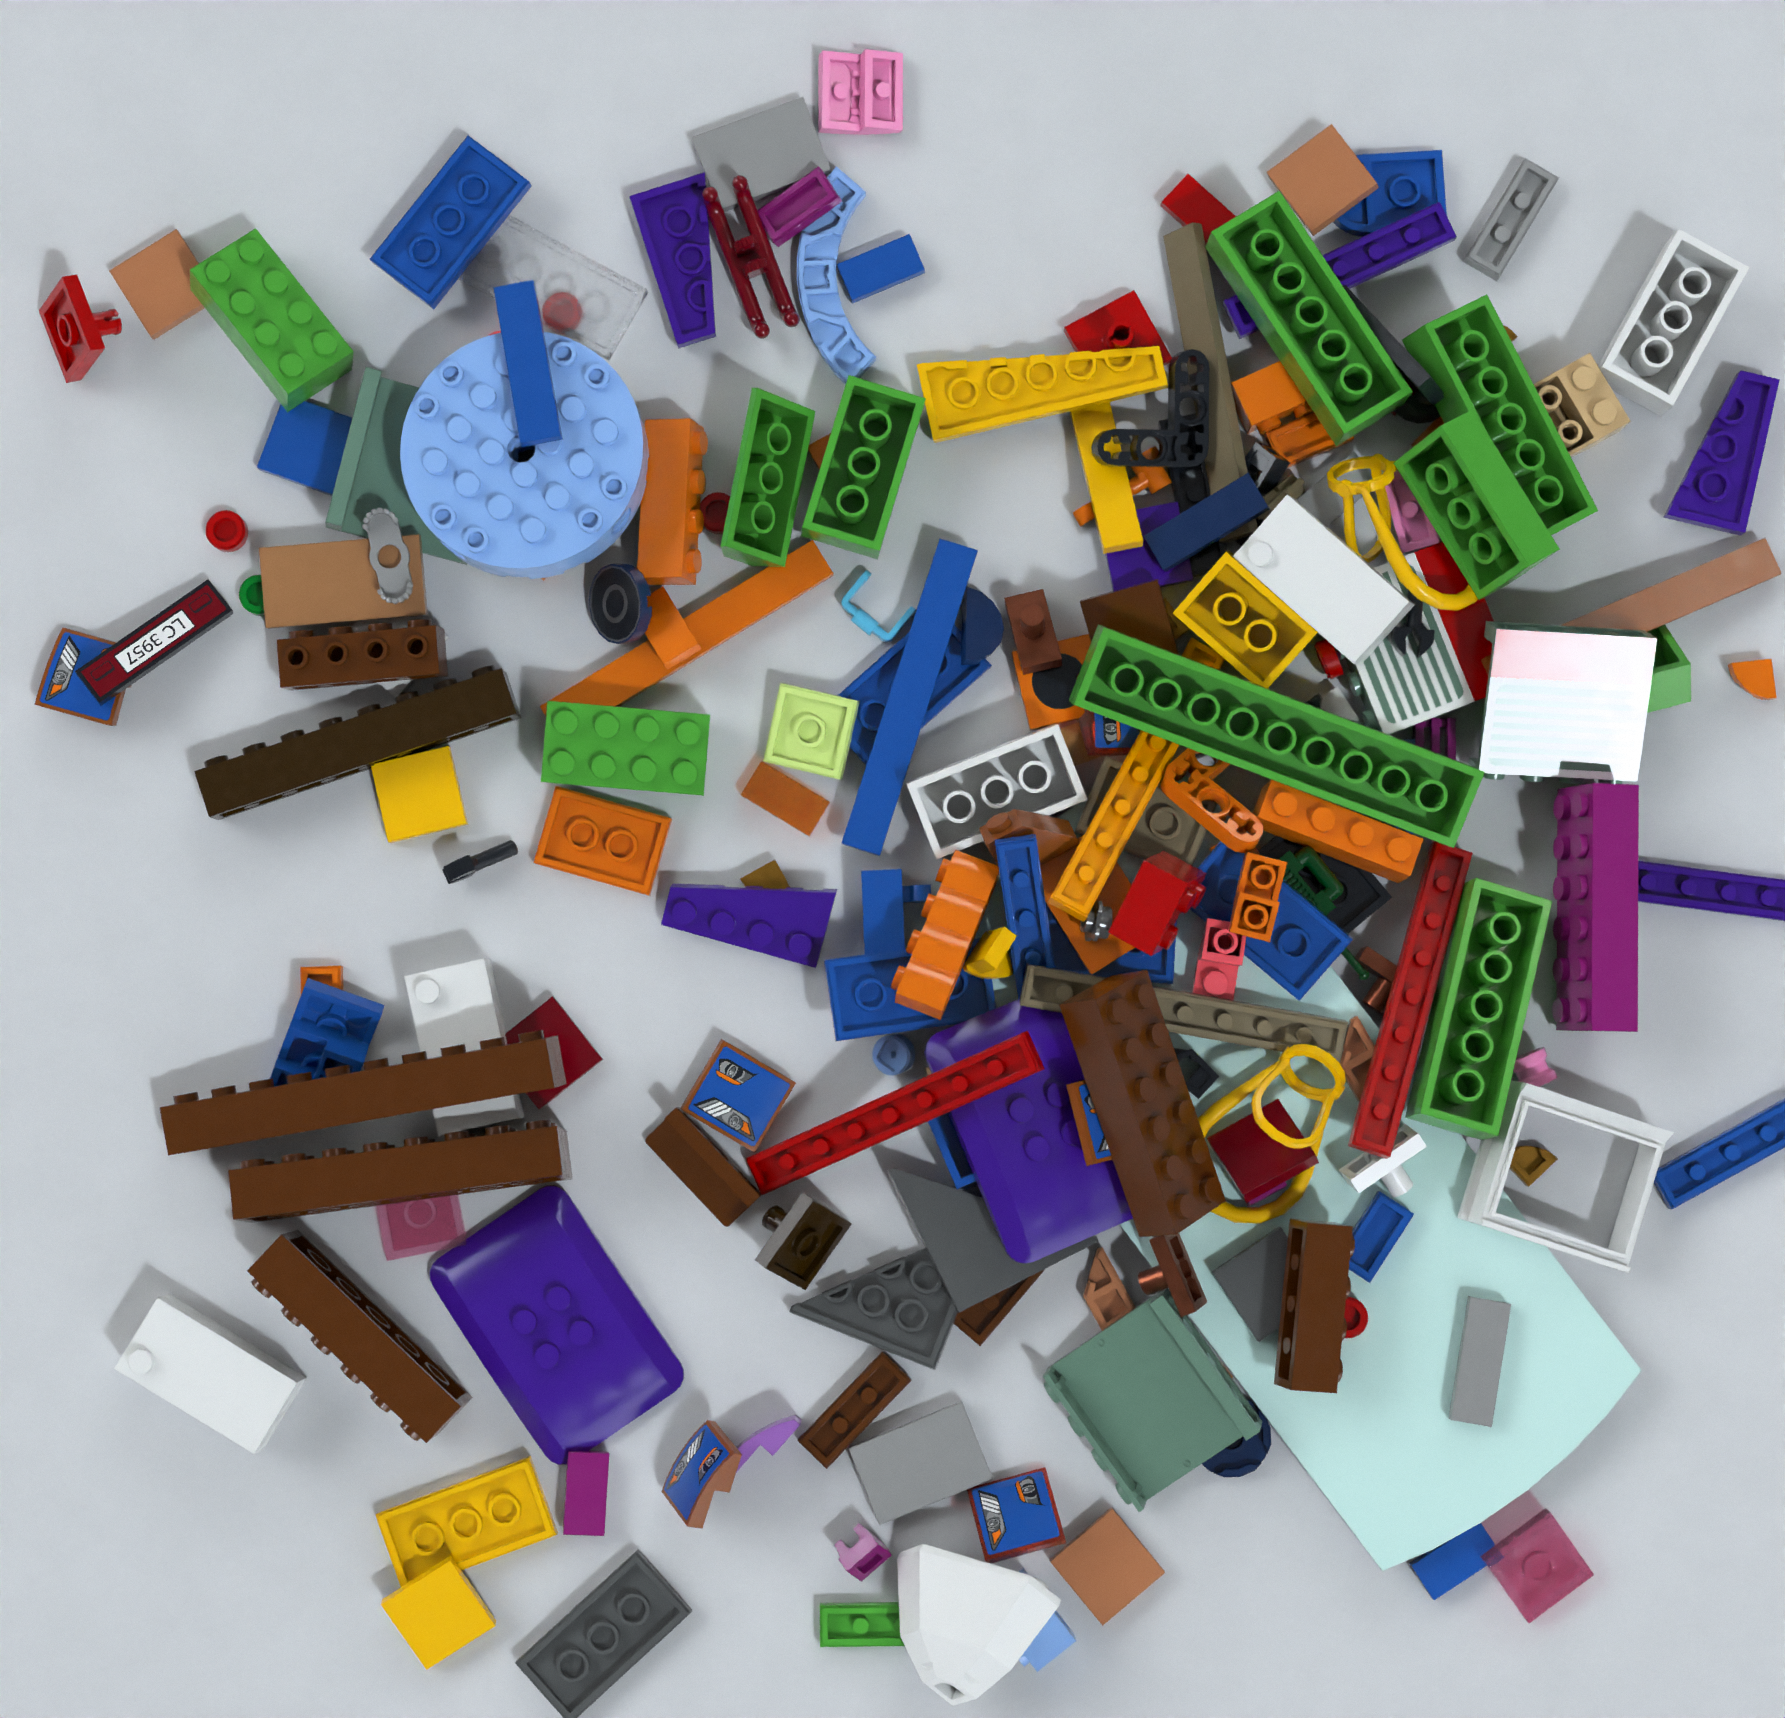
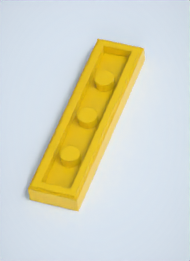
(1106, 485)

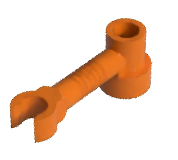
(1146, 477)

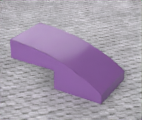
(769, 1437)

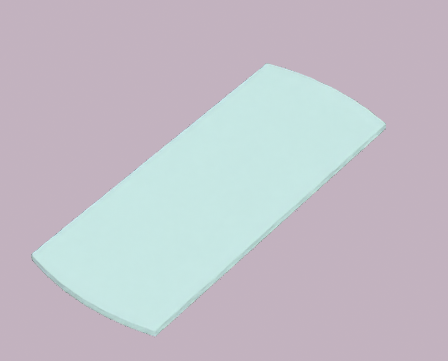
(1385, 1438)

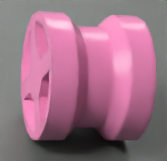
(1533, 1068)

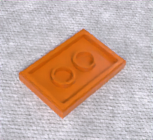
(602, 840)
(1094, 953)

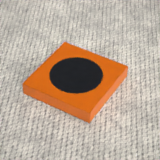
(1048, 691)

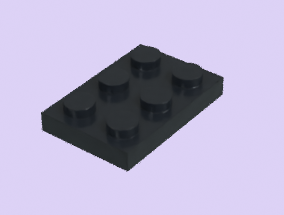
(1361, 892)

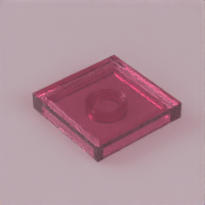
(421, 1226)
(1537, 1565)

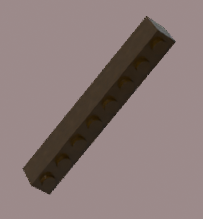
(357, 743)

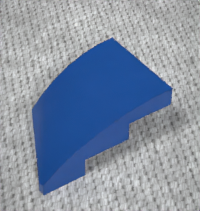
(326, 1032)

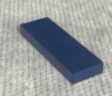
(1206, 522)

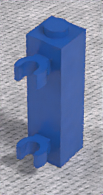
(883, 908)

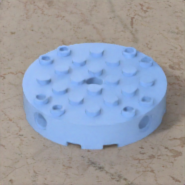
(535, 513)

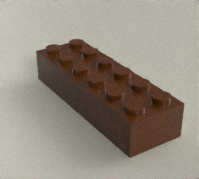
(1143, 1103)
(358, 1335)

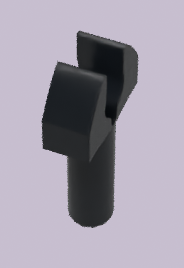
(1414, 623)
(467, 866)

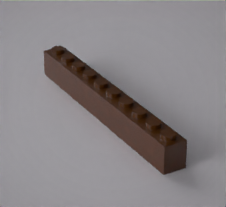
(363, 1095)

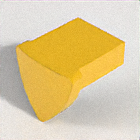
(990, 955)

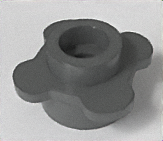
(1097, 922)

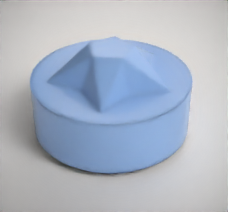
(893, 1054)

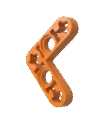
(1202, 787)

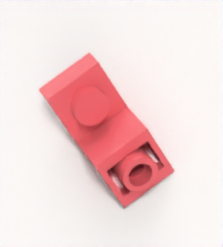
(1218, 960)

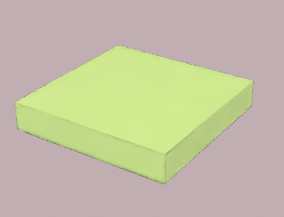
(811, 731)

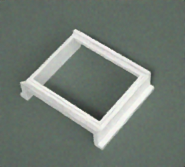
(1495, 1158)

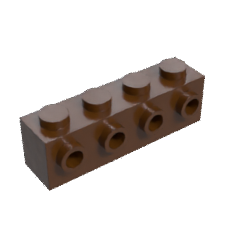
(362, 657)
(1314, 1306)

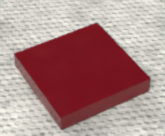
(576, 1050)
(1254, 1158)

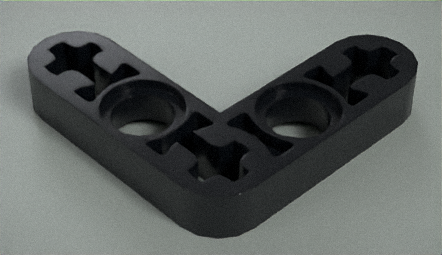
(1170, 439)

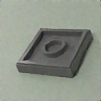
(1256, 1281)

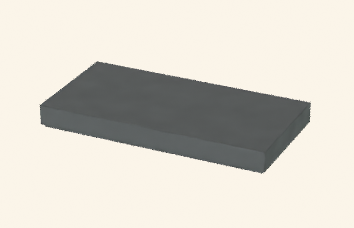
(603, 1636)

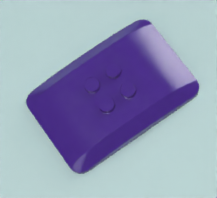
(1027, 1139)
(556, 1324)

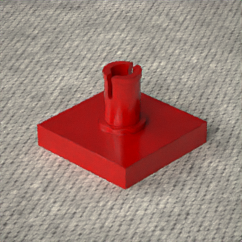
(1116, 326)
(75, 329)

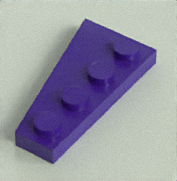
(679, 250)
(1726, 467)
(761, 919)

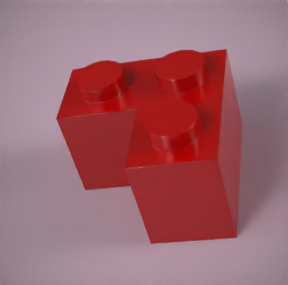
(1154, 901)

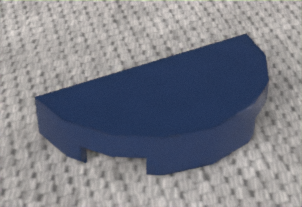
(980, 627)

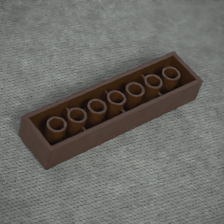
(399, 1174)

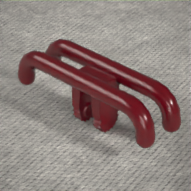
(750, 257)

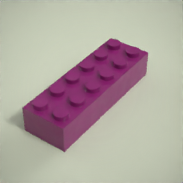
(1596, 908)

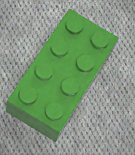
(271, 319)
(863, 467)
(1476, 504)
(625, 748)

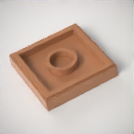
(1322, 180)
(159, 284)
(1107, 1566)

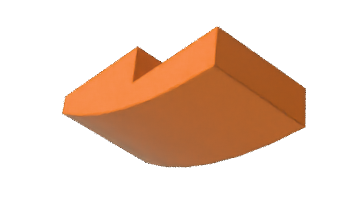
(669, 631)
(1257, 896)

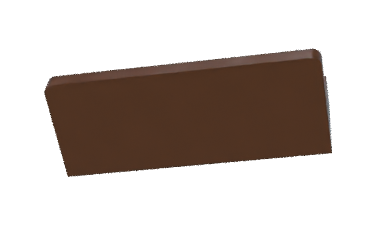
(702, 1167)

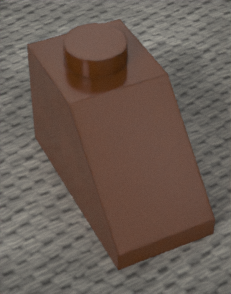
(1052, 834)

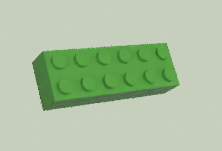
(1308, 318)
(1482, 372)
(1479, 1010)

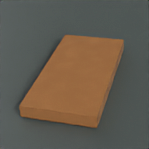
(335, 583)

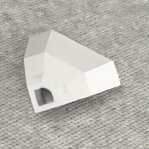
(966, 1619)

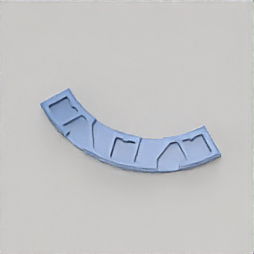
(819, 288)

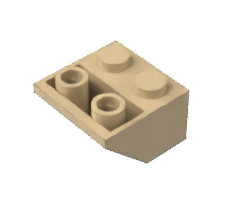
(1581, 405)

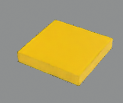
(419, 794)
(438, 1612)

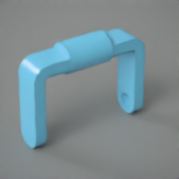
(864, 620)

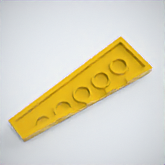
(1004, 392)

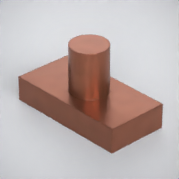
(1033, 631)
(1384, 971)
(1175, 1273)

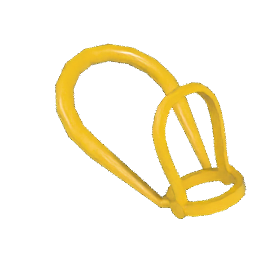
(1382, 524)
(1261, 1082)

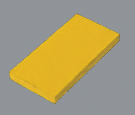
(468, 1521)

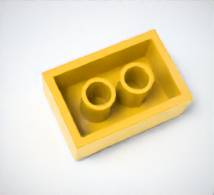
(1244, 621)

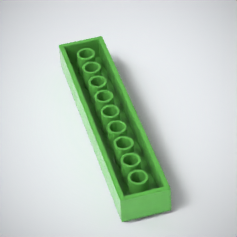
(1275, 736)

